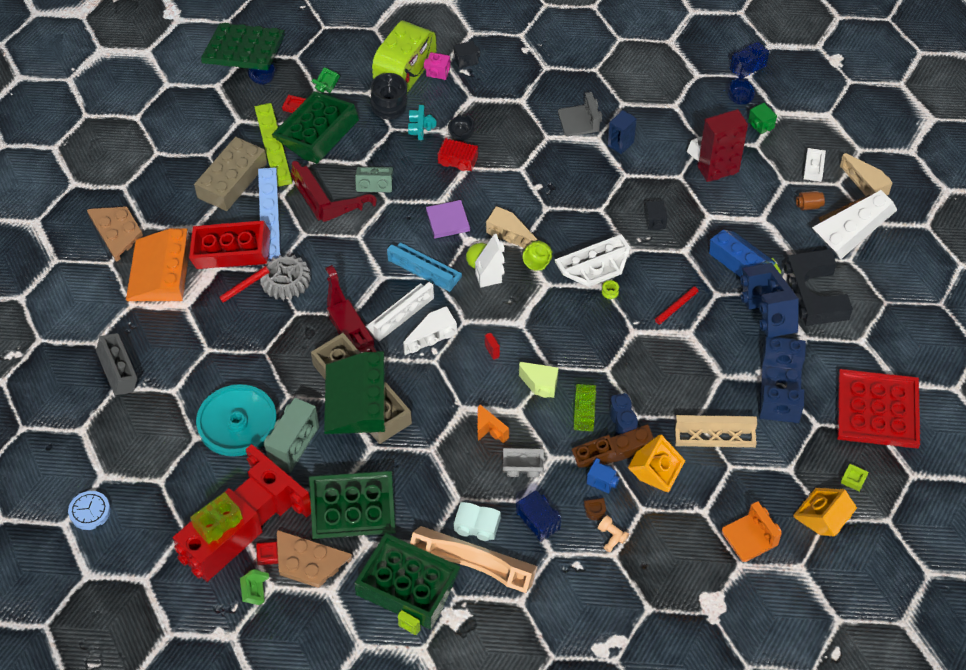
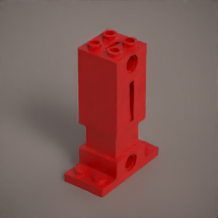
(259, 498)

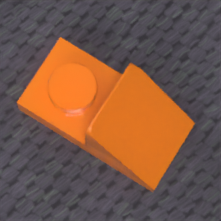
(489, 423)

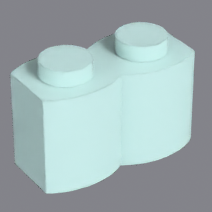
(477, 521)

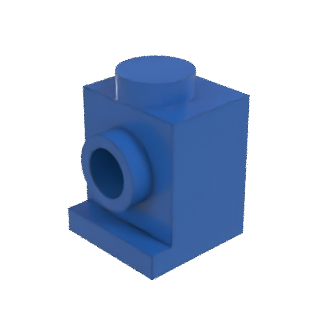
(602, 477)

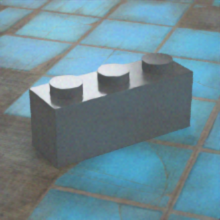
(116, 364)

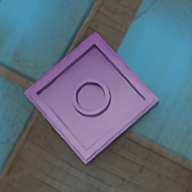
(447, 219)

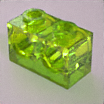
(584, 407)
(213, 514)

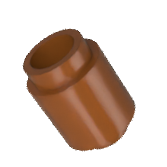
(810, 200)

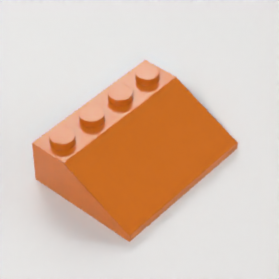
(159, 266)

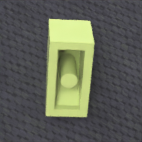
(539, 378)

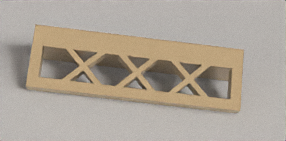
(715, 424)

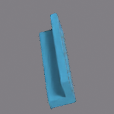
(423, 266)

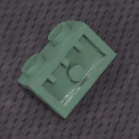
(374, 179)

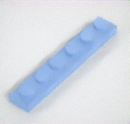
(269, 207)

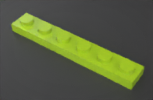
(273, 148)

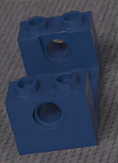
(772, 297)
(782, 364)

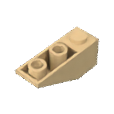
(508, 228)

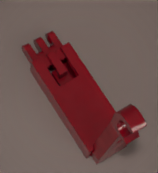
(318, 201)
(345, 317)

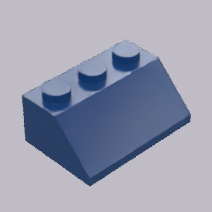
(736, 252)

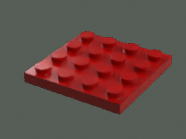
(878, 408)

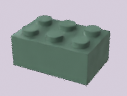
(292, 434)

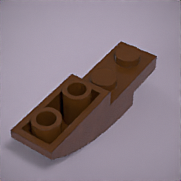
(614, 448)

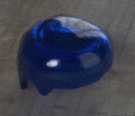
(262, 76)
(741, 92)

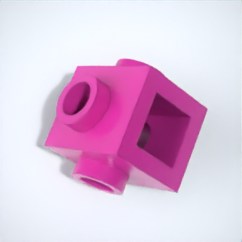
(437, 66)

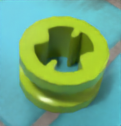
(610, 285)

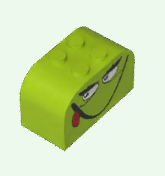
(405, 52)

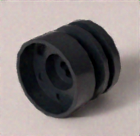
(388, 96)

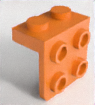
(752, 533)

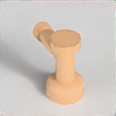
(618, 535)

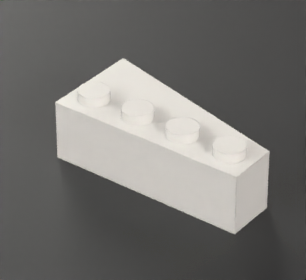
(855, 223)

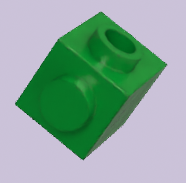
(762, 118)

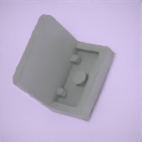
(523, 461)

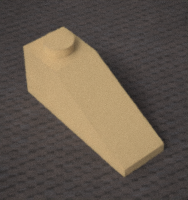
(865, 176)

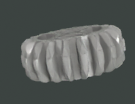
(286, 277)

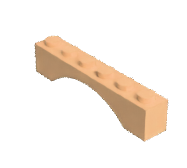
(505, 569)

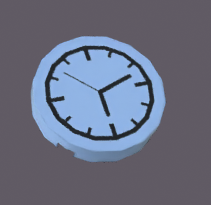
(89, 510)

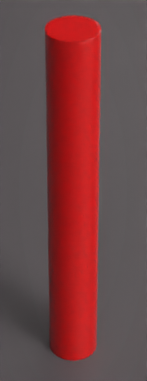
(244, 284)
(676, 305)

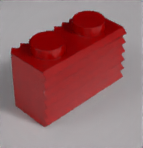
(458, 155)

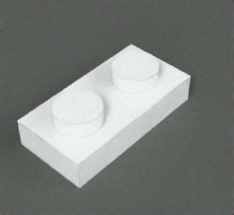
(814, 164)

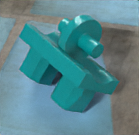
(423, 122)

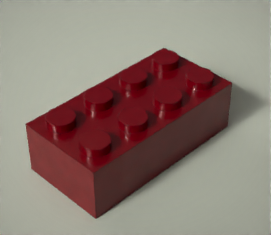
(722, 145)

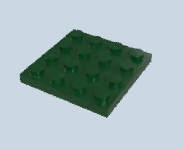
(243, 46)

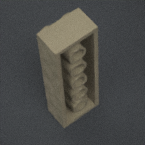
(396, 412)

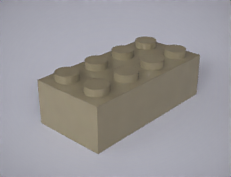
(230, 173)

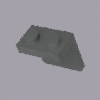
(581, 118)

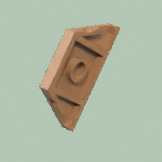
(116, 228)
(308, 560)

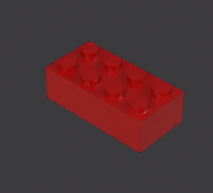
(230, 245)

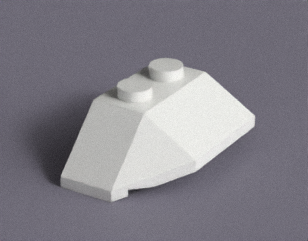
(596, 262)

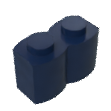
(622, 414)

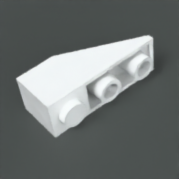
(489, 263)
(434, 328)

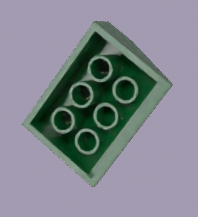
(316, 126)
(355, 394)
(352, 504)
(407, 580)

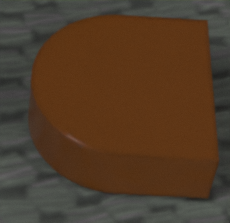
(595, 508)

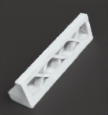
(401, 311)

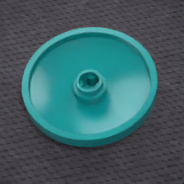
(236, 419)

